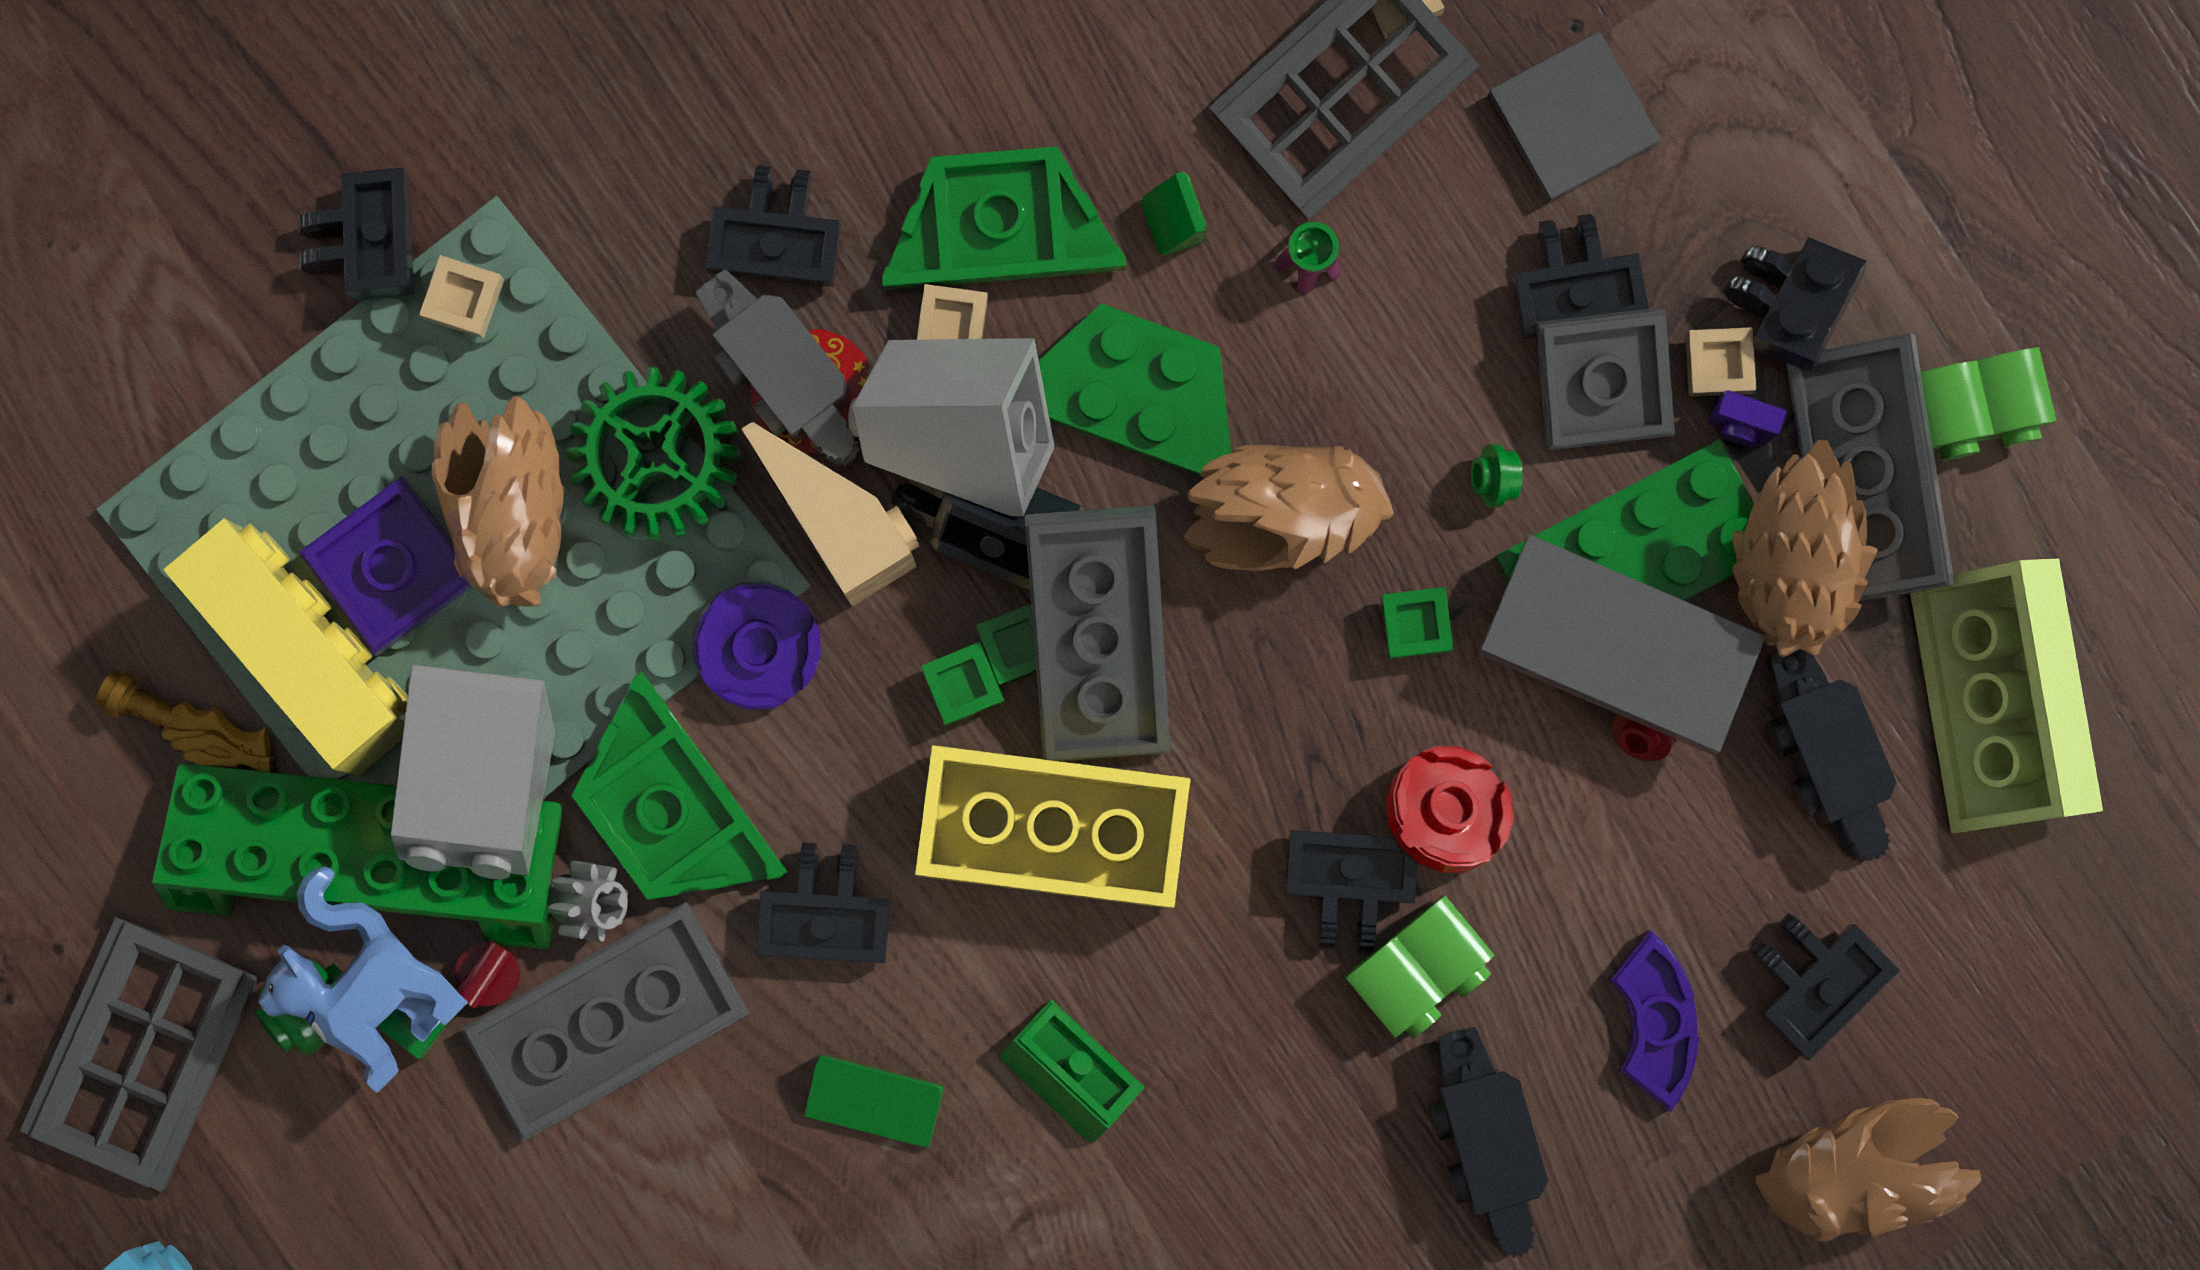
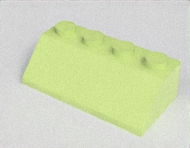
(2006, 697)

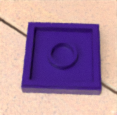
(387, 566)

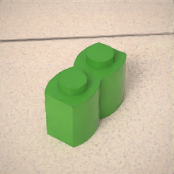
(1987, 401)
(1420, 968)

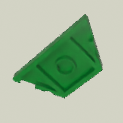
(1000, 222)
(1139, 389)
(667, 805)

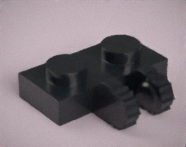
(374, 232)
(774, 244)
(1577, 288)
(1807, 305)
(1349, 869)
(824, 925)
(1827, 990)

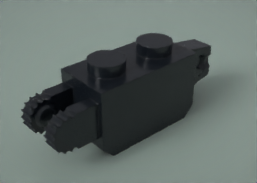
(974, 532)
(1832, 753)
(1490, 1140)

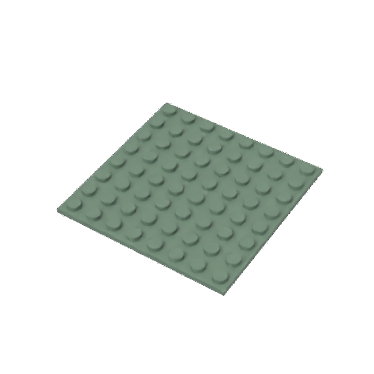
(367, 410)

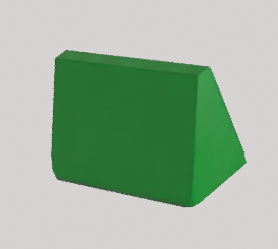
(1071, 1072)
(874, 1100)

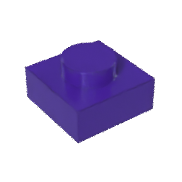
(1746, 419)

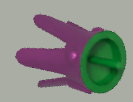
(1312, 250)

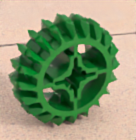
(669, 429)

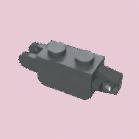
(782, 364)

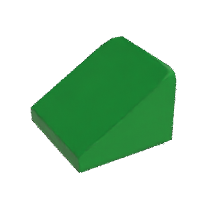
(1174, 215)

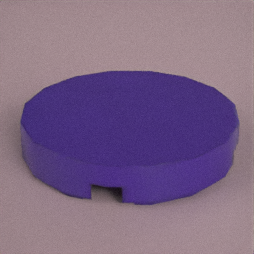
(756, 645)

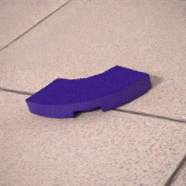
(1661, 1019)

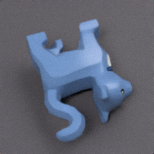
(367, 992)

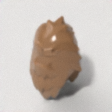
(501, 500)
(1285, 506)
(1804, 553)
(1861, 1174)

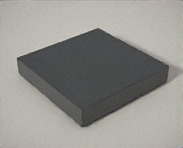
(1574, 117)
(1605, 378)

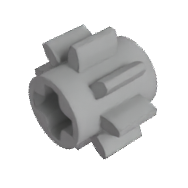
(587, 901)

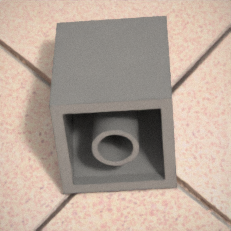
(958, 418)
(472, 771)

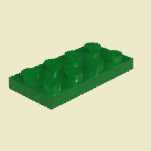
(1662, 529)

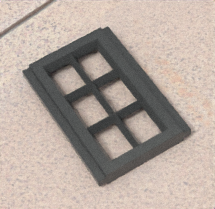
(1372, 138)
(87, 1027)

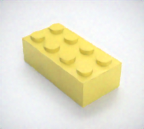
(290, 646)
(1052, 827)

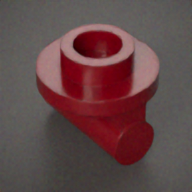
(1640, 740)
(487, 974)

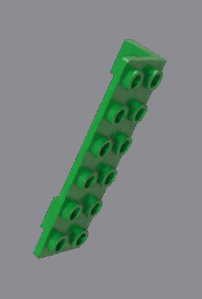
(268, 830)

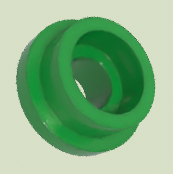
(1496, 475)

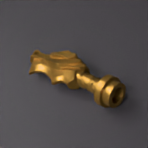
(202, 735)

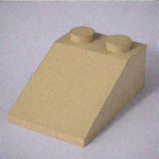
(844, 522)

